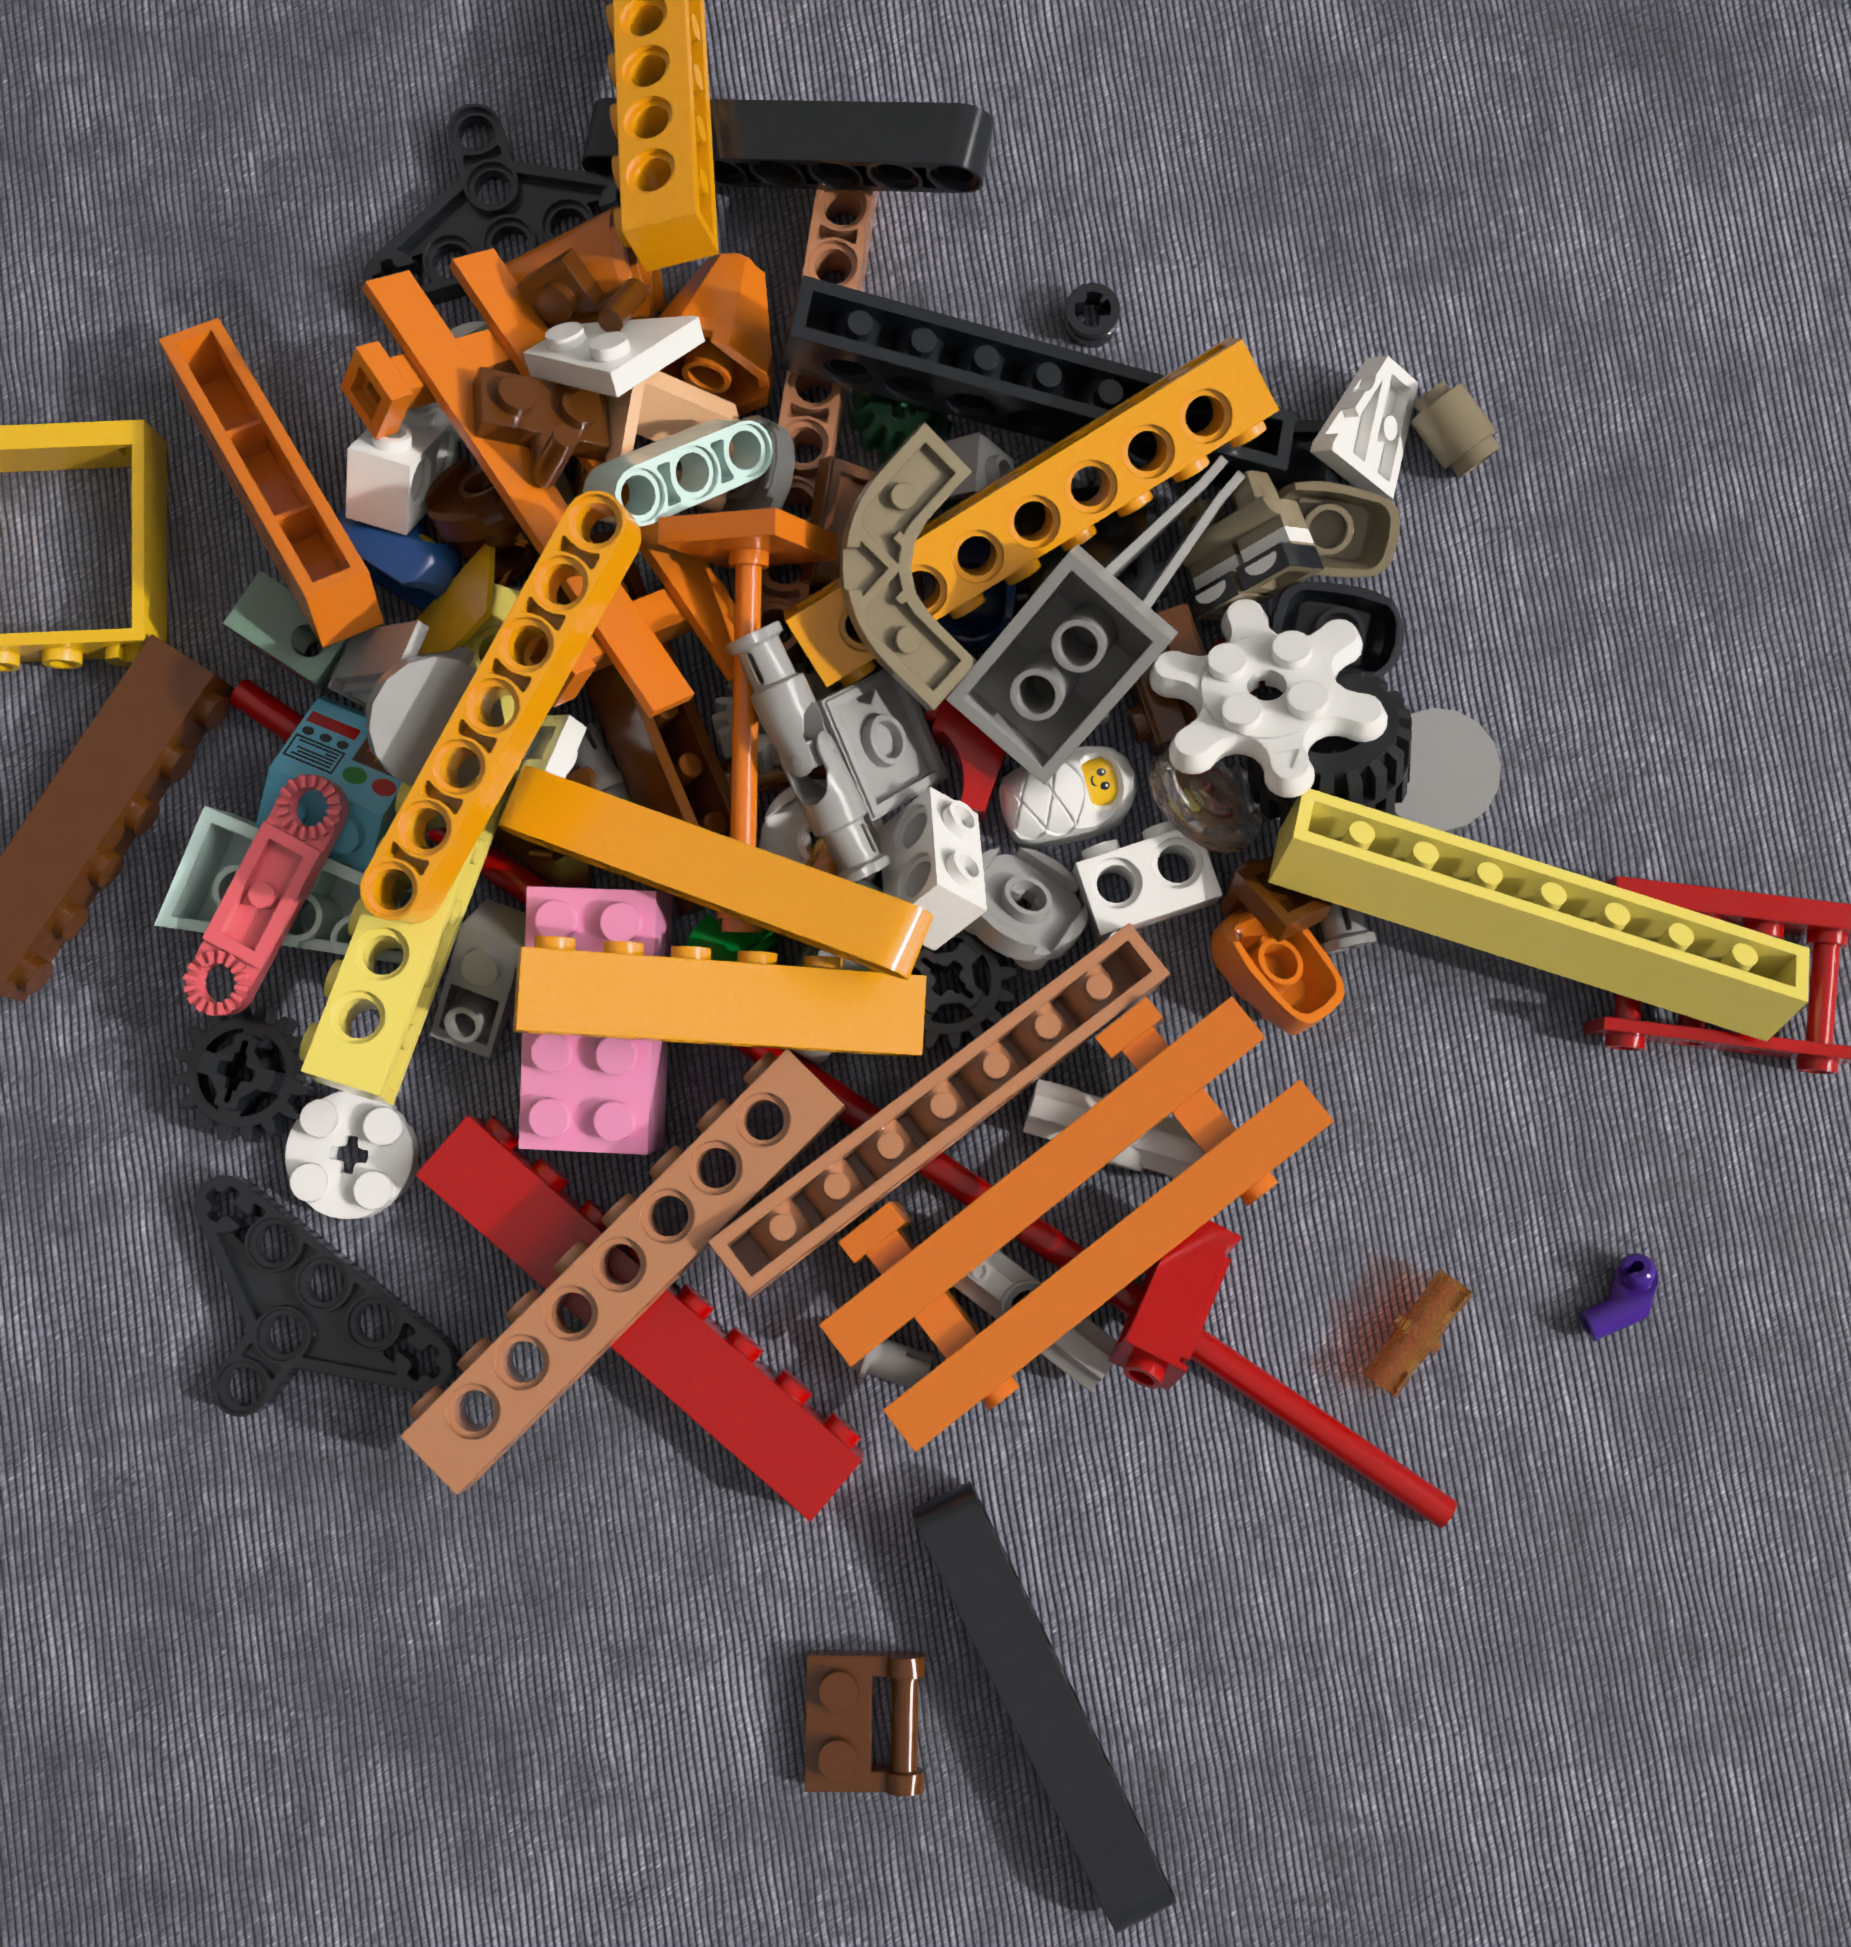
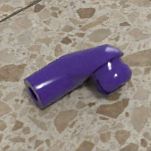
(1628, 1298)

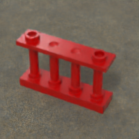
(1826, 930)

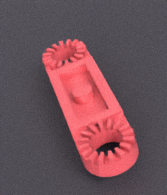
(266, 895)

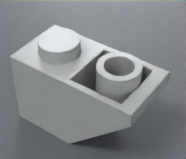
(481, 979)

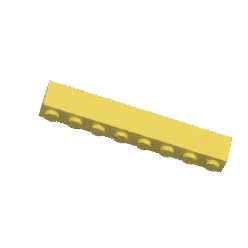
(1540, 915)

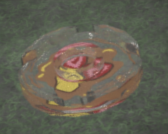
(1207, 806)

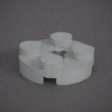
(1053, 918)

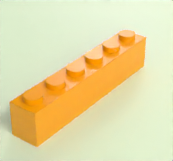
(715, 1001)

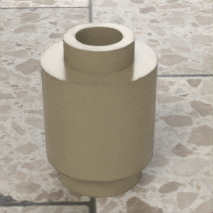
(1454, 428)

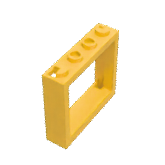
(92, 447)

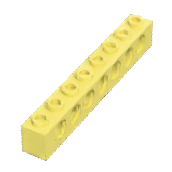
(378, 1063)

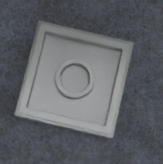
(883, 742)

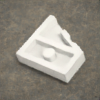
(612, 361)
(1370, 427)

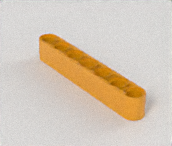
(499, 675)
(717, 872)

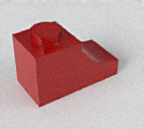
(974, 752)

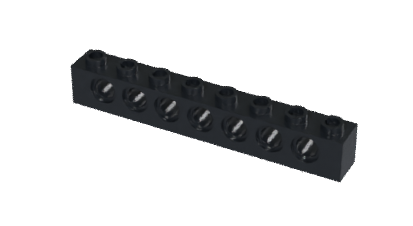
(990, 374)

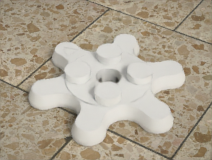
(1272, 730)

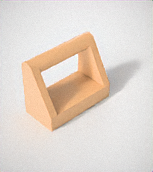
(660, 409)

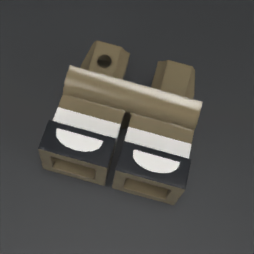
(1250, 551)

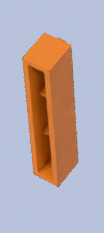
(272, 483)

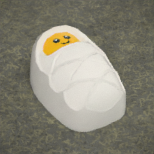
(1076, 804)

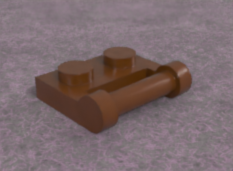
(842, 1719)

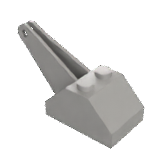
(1076, 647)

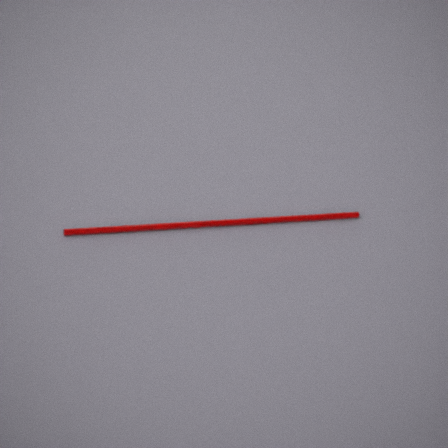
(1038, 1237)

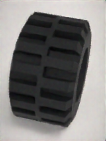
(1363, 772)

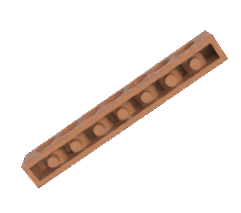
(937, 1111)
(463, 1450)

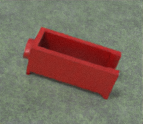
(1173, 1308)

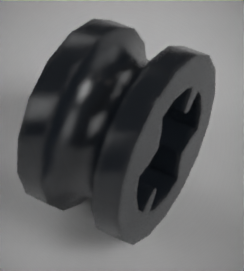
(1096, 295)

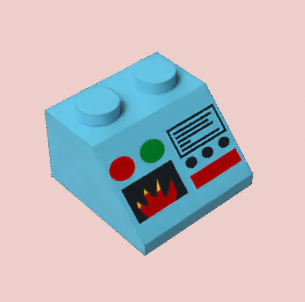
(335, 746)

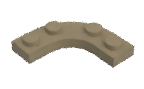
(878, 571)

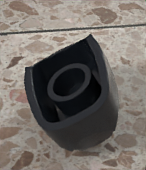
(1312, 604)

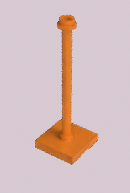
(748, 544)

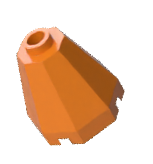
(734, 318)

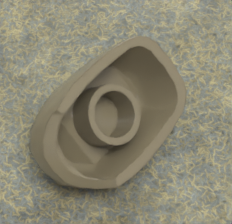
(1348, 525)

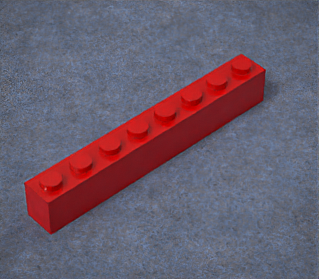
(673, 1342)

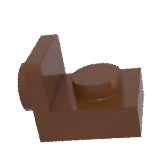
(1275, 907)

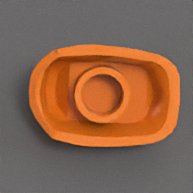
(1283, 980)

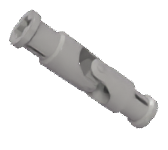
(799, 735)

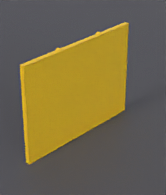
(462, 606)

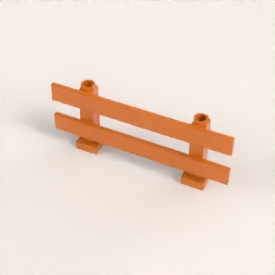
(442, 371)
(919, 1278)

